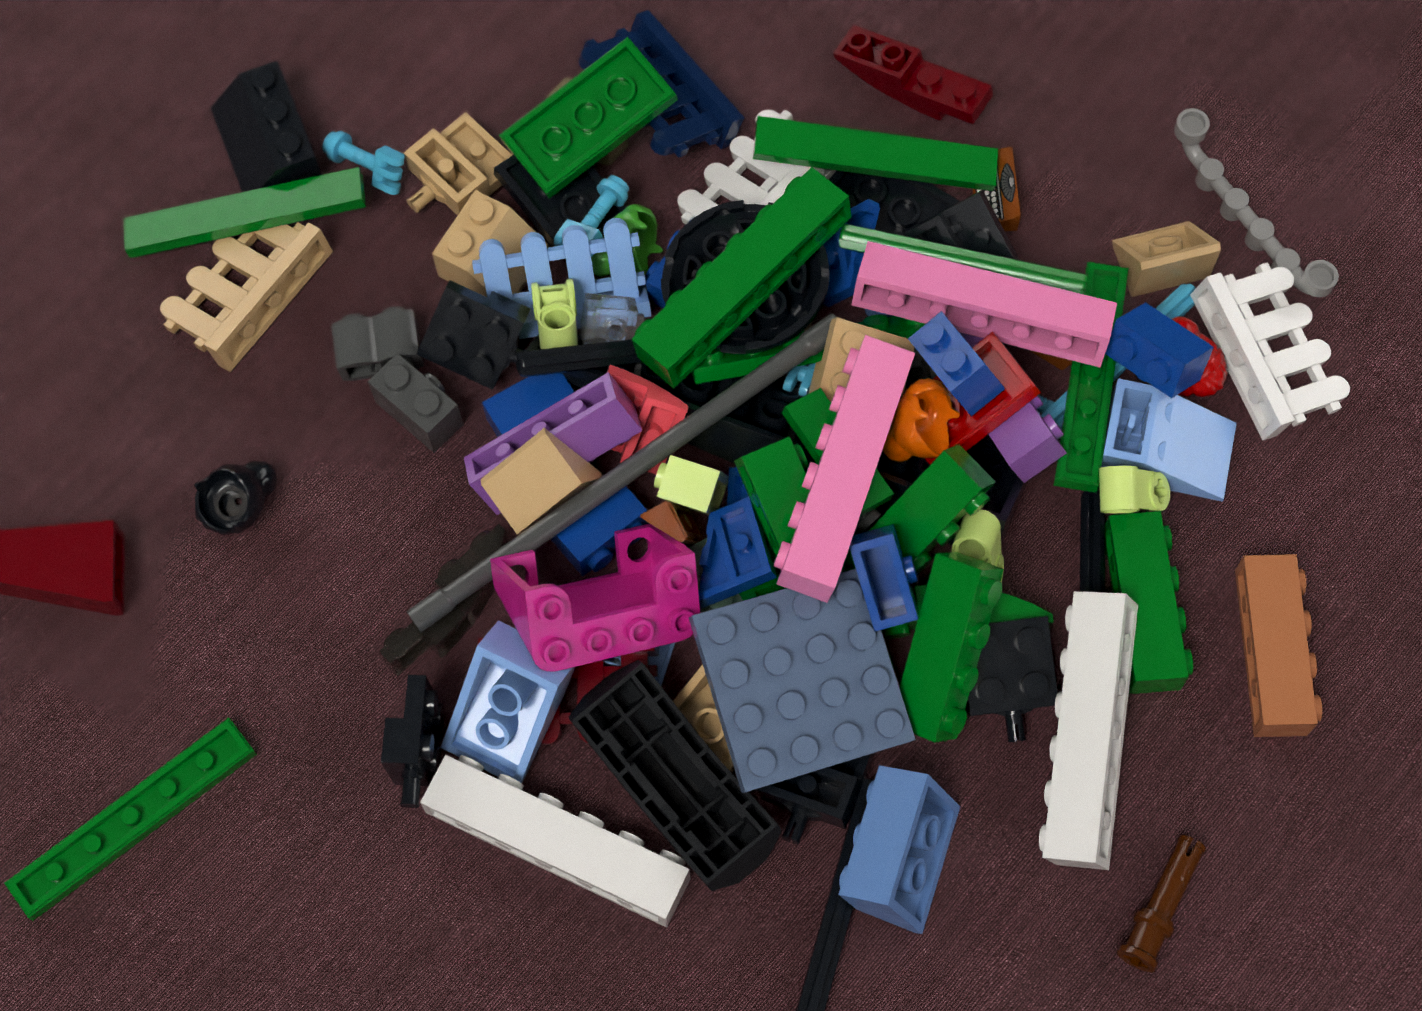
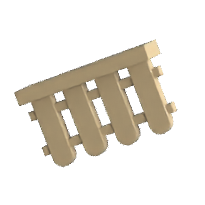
(256, 304)

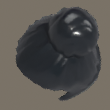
(224, 486)

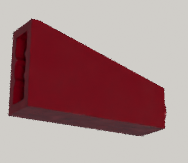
(66, 565)

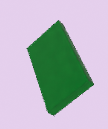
(588, 117)

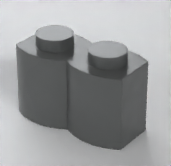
(368, 343)

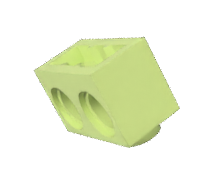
(691, 485)

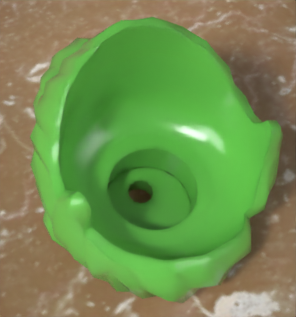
(639, 220)

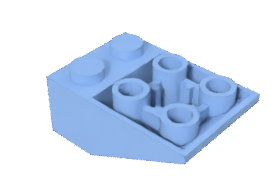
(1169, 438)

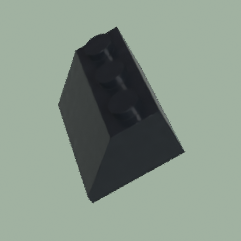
(263, 130)

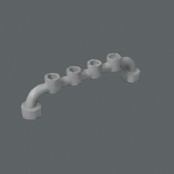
(1318, 276)

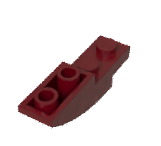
(909, 79)

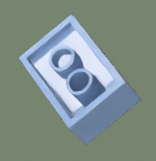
(504, 705)

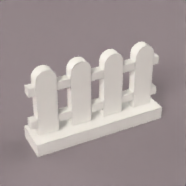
(734, 187)
(1249, 359)

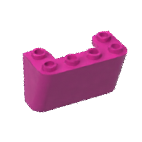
(607, 614)

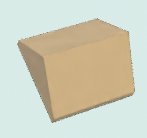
(1166, 257)
(537, 480)

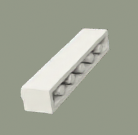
(1089, 730)
(557, 840)

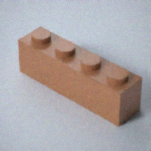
(1277, 646)

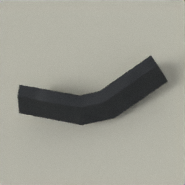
(675, 777)

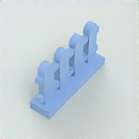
(576, 251)

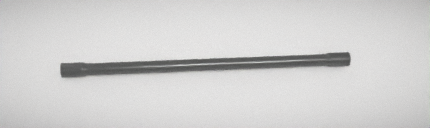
(445, 599)

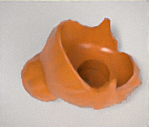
(920, 422)

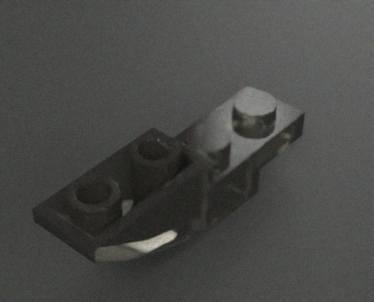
(408, 644)

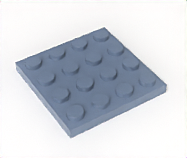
(800, 682)

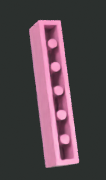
(985, 302)
(844, 470)

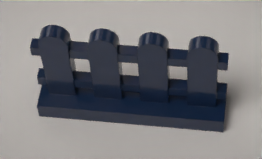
(706, 109)

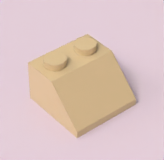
(478, 221)

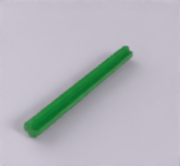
(856, 239)

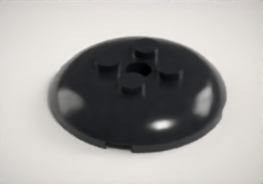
(781, 314)

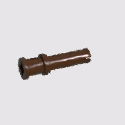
(1154, 921)

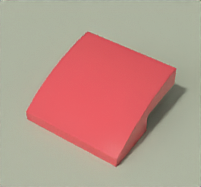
(655, 408)

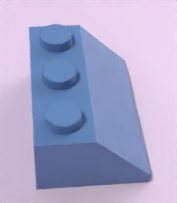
(899, 848)

